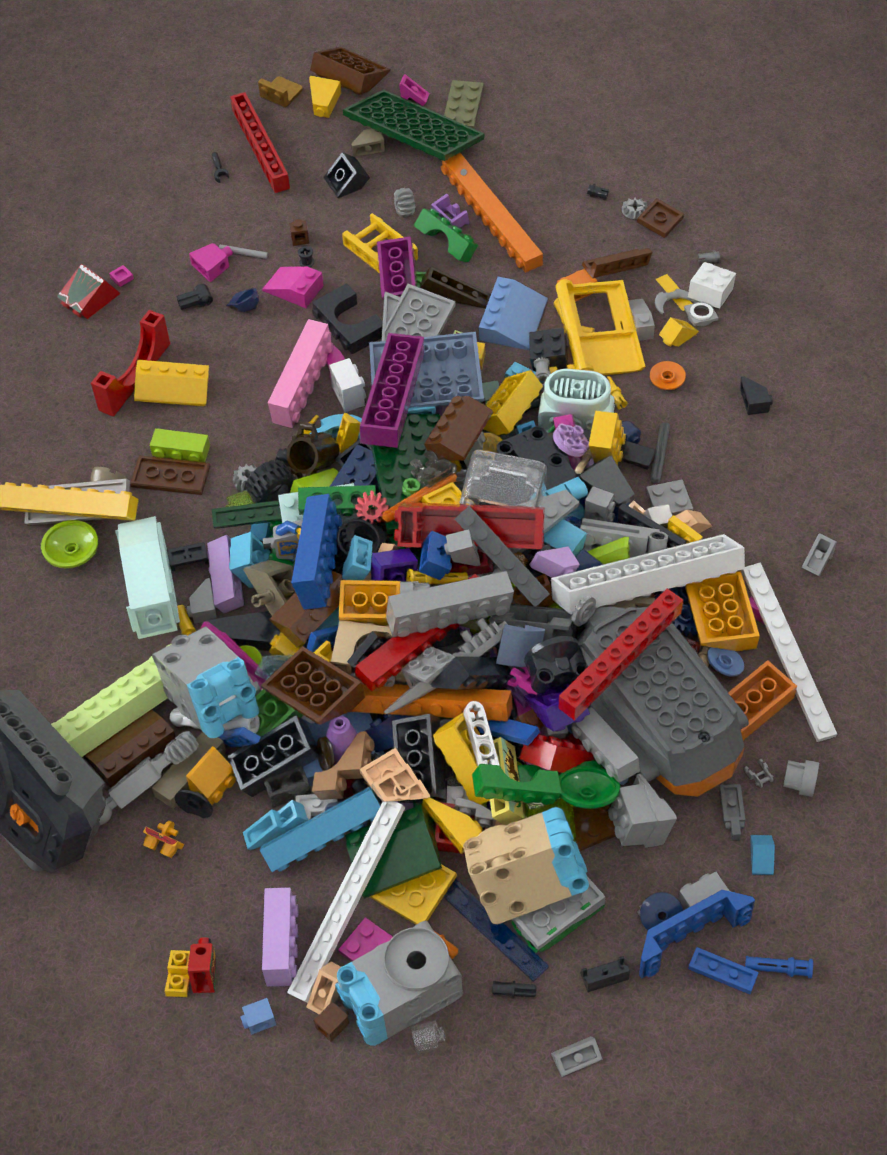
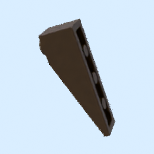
(453, 288)

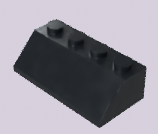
(473, 674)
(417, 747)

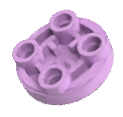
(571, 440)

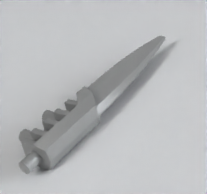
(473, 647)

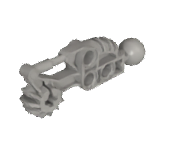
(148, 773)

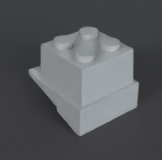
(641, 815)

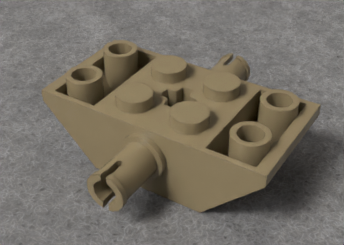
(272, 584)

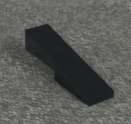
(632, 453)

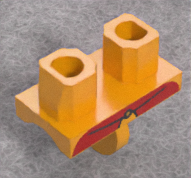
(170, 845)

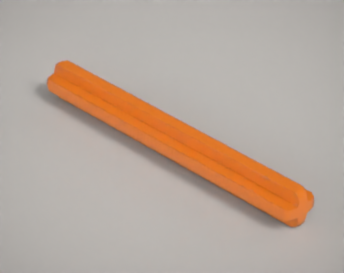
(389, 514)

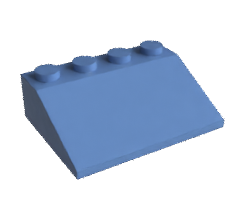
(511, 314)

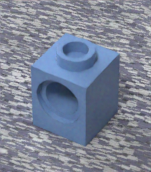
(258, 1016)

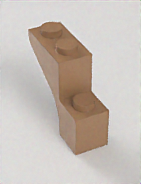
(332, 782)

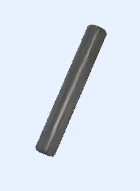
(660, 452)

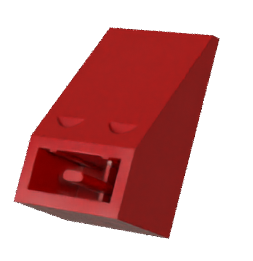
(554, 754)

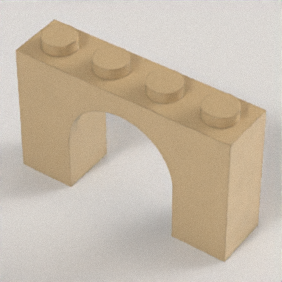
(349, 638)

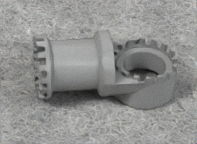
(542, 370)

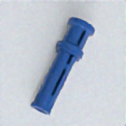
(791, 970)

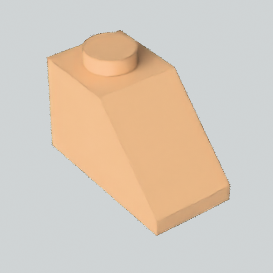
(694, 520)
(324, 988)

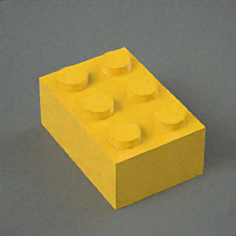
(606, 436)

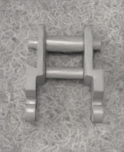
(751, 775)

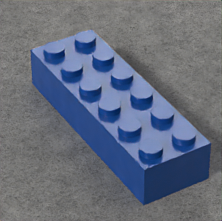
(316, 552)

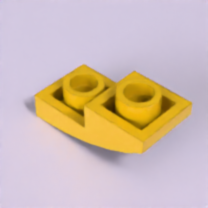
(178, 978)

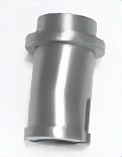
(712, 257)

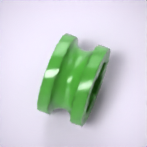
(410, 482)

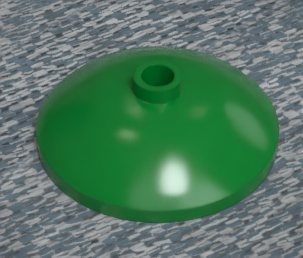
(588, 787)

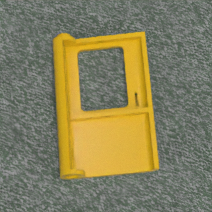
(601, 351)

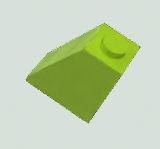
(612, 551)

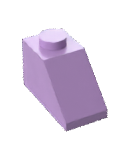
(555, 562)

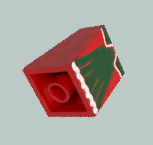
(86, 293)

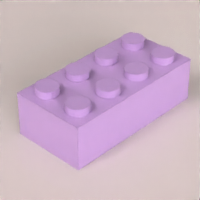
(279, 937)

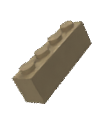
(175, 777)

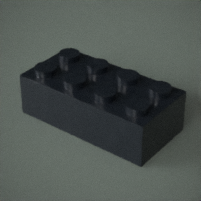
(275, 753)

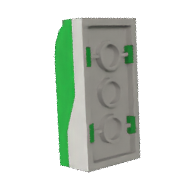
(557, 920)

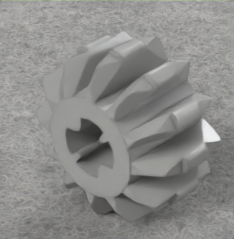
(404, 202)
(241, 476)

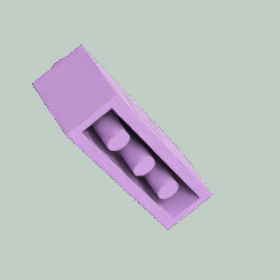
(225, 584)

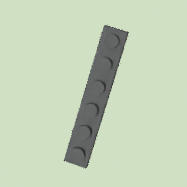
(502, 556)

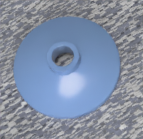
(725, 661)

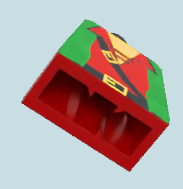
(202, 959)

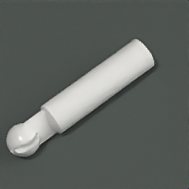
(251, 724)

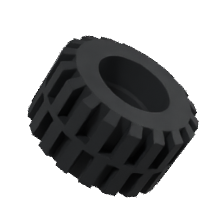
(269, 481)
(363, 531)

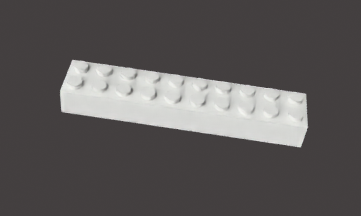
(649, 573)

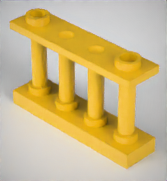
(364, 250)

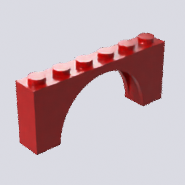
(113, 392)

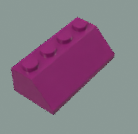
(396, 265)

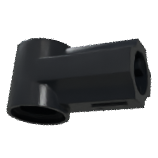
(199, 296)

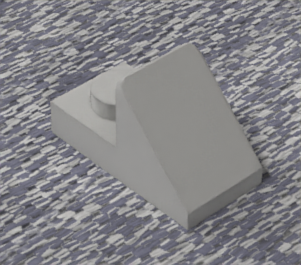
(819, 554)

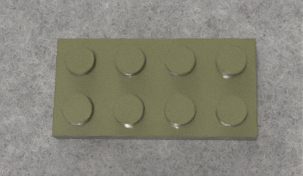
(464, 102)

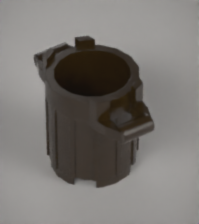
(311, 452)

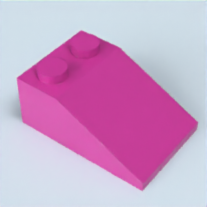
(295, 284)

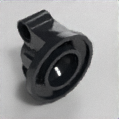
(555, 662)

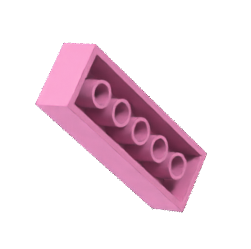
(300, 373)

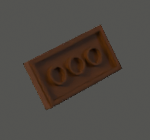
(170, 475)

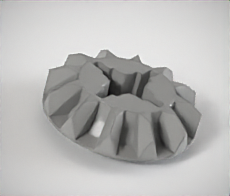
(628, 210)
(584, 610)

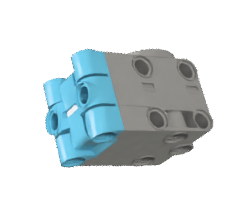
(206, 681)
(399, 983)

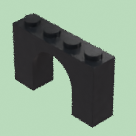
(354, 336)

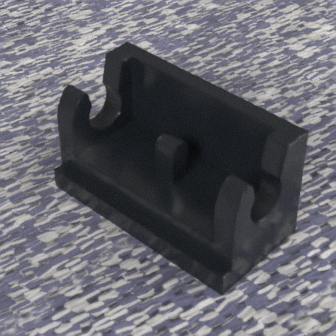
(187, 555)
(605, 975)

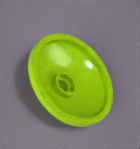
(66, 537)

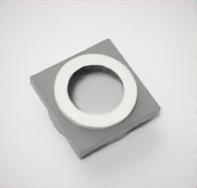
(700, 320)

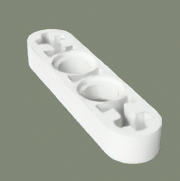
(480, 740)

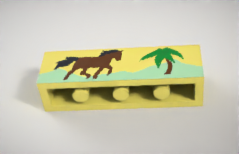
(502, 810)

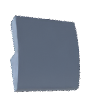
(516, 644)

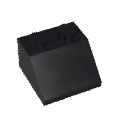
(346, 175)

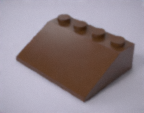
(349, 68)
(314, 687)
(130, 746)

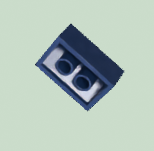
(382, 731)

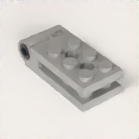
(641, 539)

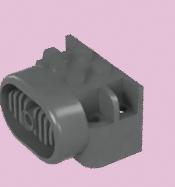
(554, 621)

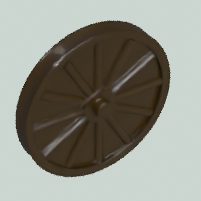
(325, 749)

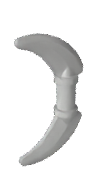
(662, 297)

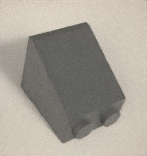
(608, 477)

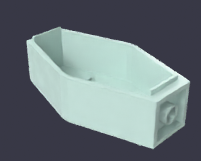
(147, 578)

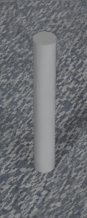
(247, 252)

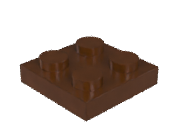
(660, 217)

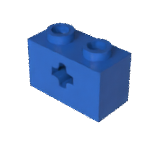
(434, 559)

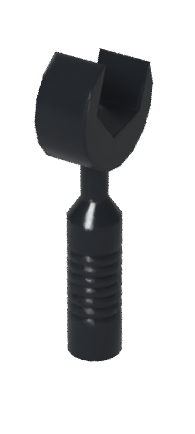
(220, 172)

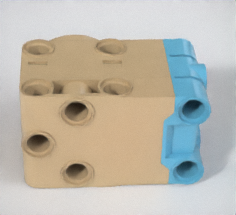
(525, 865)

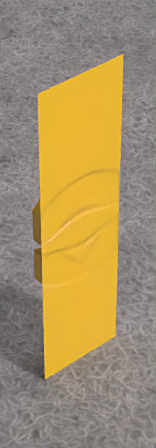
(669, 286)

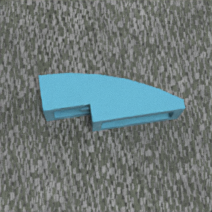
(274, 824)

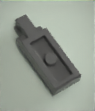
(732, 809)

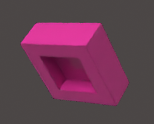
(121, 276)

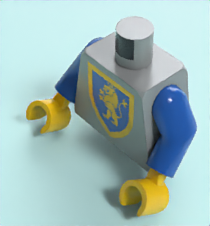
(284, 539)

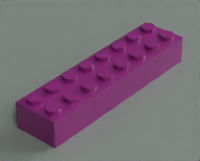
(392, 390)

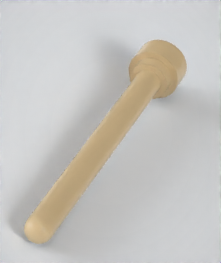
(584, 461)

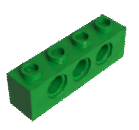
(344, 493)

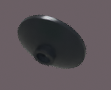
(193, 803)

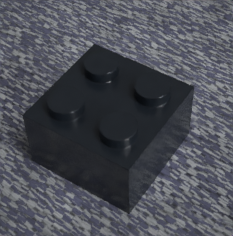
(550, 345)

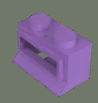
(443, 204)

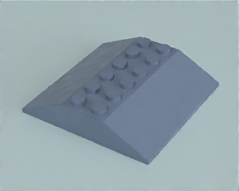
(446, 371)

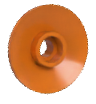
(667, 369)

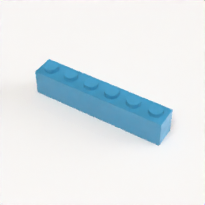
(321, 829)

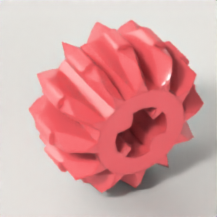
(366, 512)

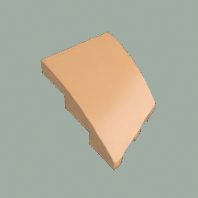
(393, 778)

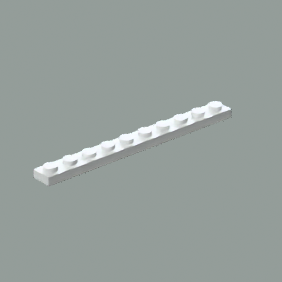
(789, 652)
(346, 899)

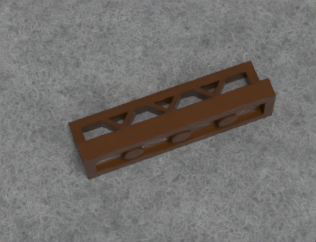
(617, 262)

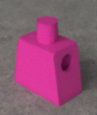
(211, 260)

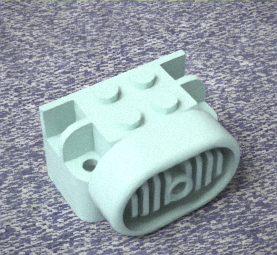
(576, 394)

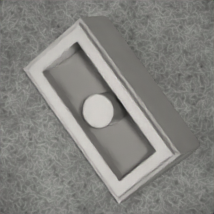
(577, 1056)

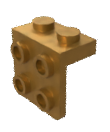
(279, 90)

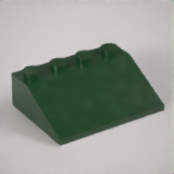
(407, 855)

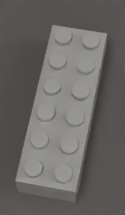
(449, 604)

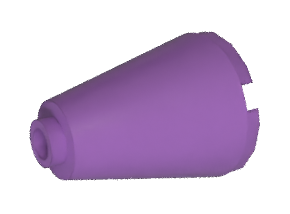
(340, 736)

